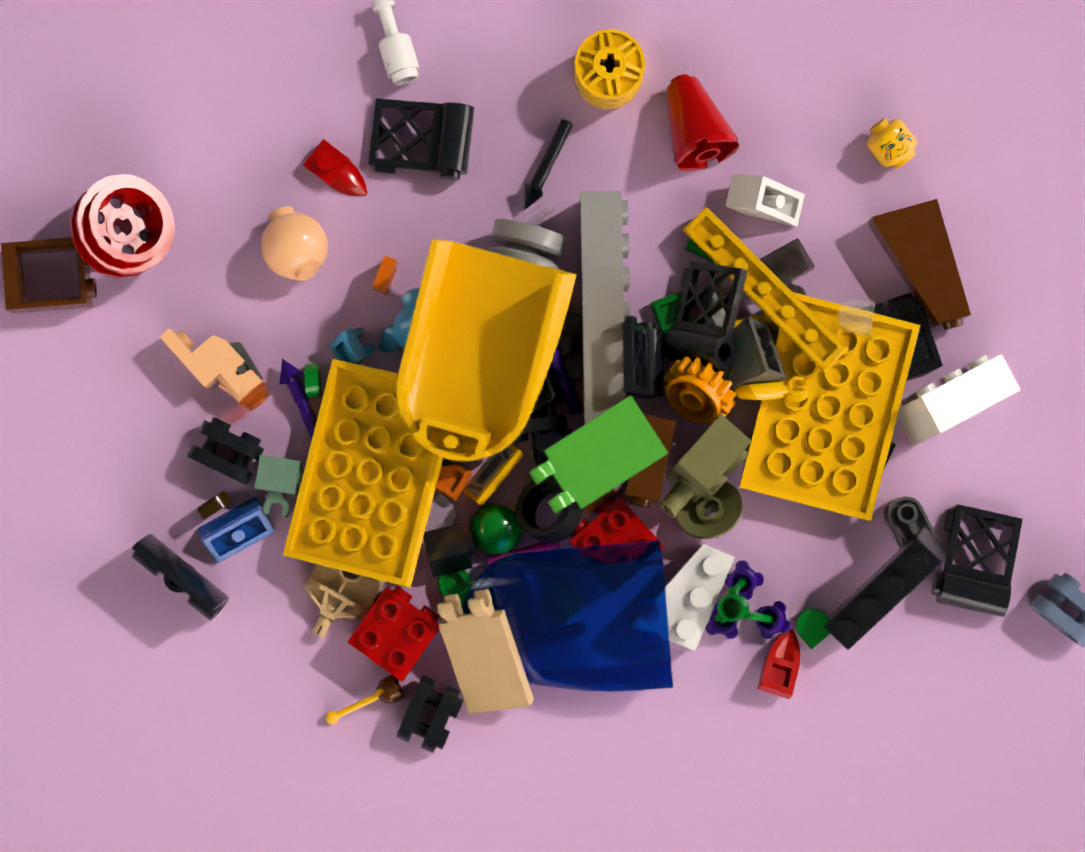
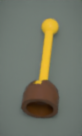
(387, 691)

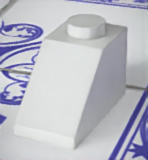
(765, 199)

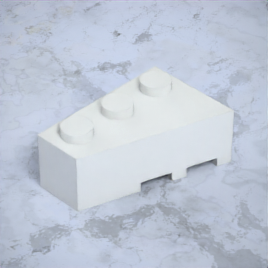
(956, 399)
(693, 594)

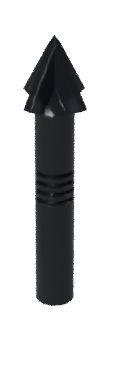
(534, 190)

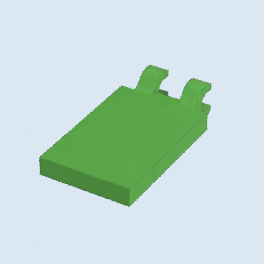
(600, 455)

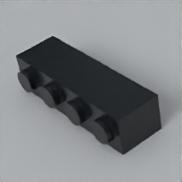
(886, 588)

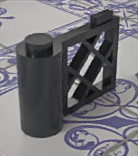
(448, 142)
(695, 338)
(642, 359)
(973, 587)

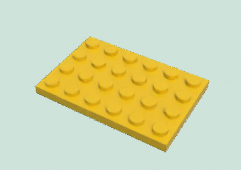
(838, 438)
(363, 481)

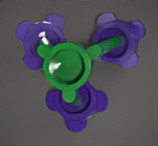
(735, 606)

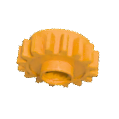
(698, 391)

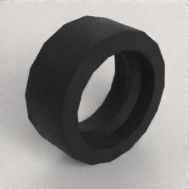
(526, 510)

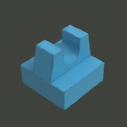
(349, 348)

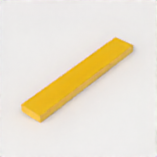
(766, 290)

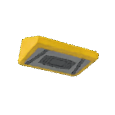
(492, 474)

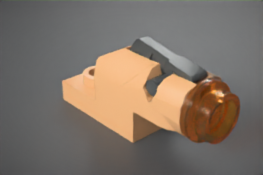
(221, 362)

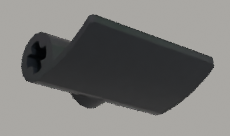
(180, 576)

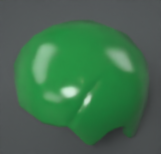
(495, 529)

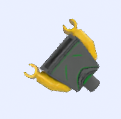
(756, 365)

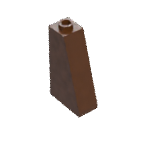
(924, 259)

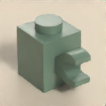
(278, 477)

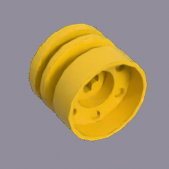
(590, 75)

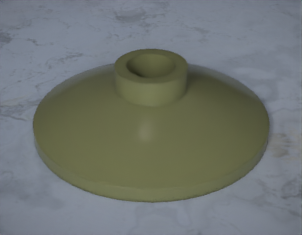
(724, 502)

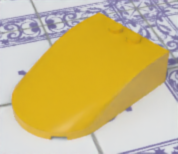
(478, 348)

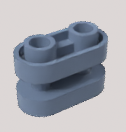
(1064, 589)

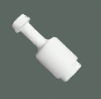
(396, 47)

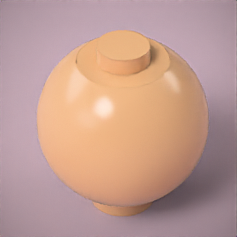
(293, 244)

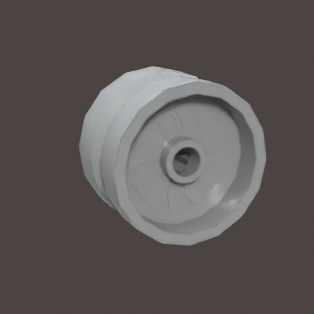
(527, 242)

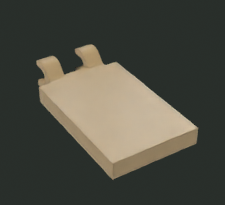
(483, 655)

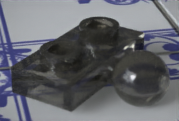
(789, 264)

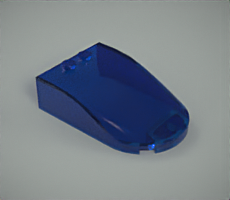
(585, 615)

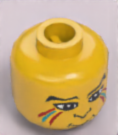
(891, 143)

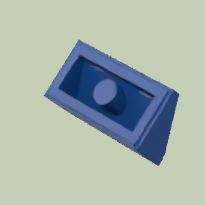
(236, 530)

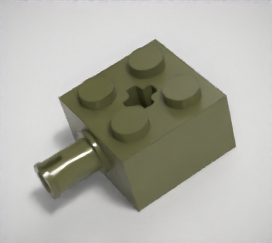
(703, 465)

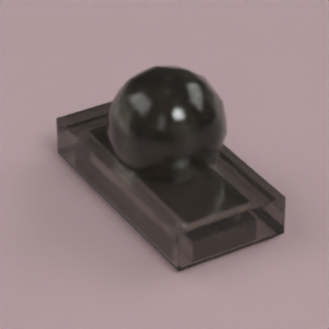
(571, 345)

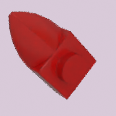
(336, 170)
(781, 666)

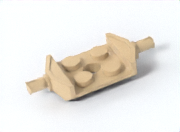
(340, 596)

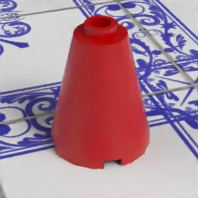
(697, 125)

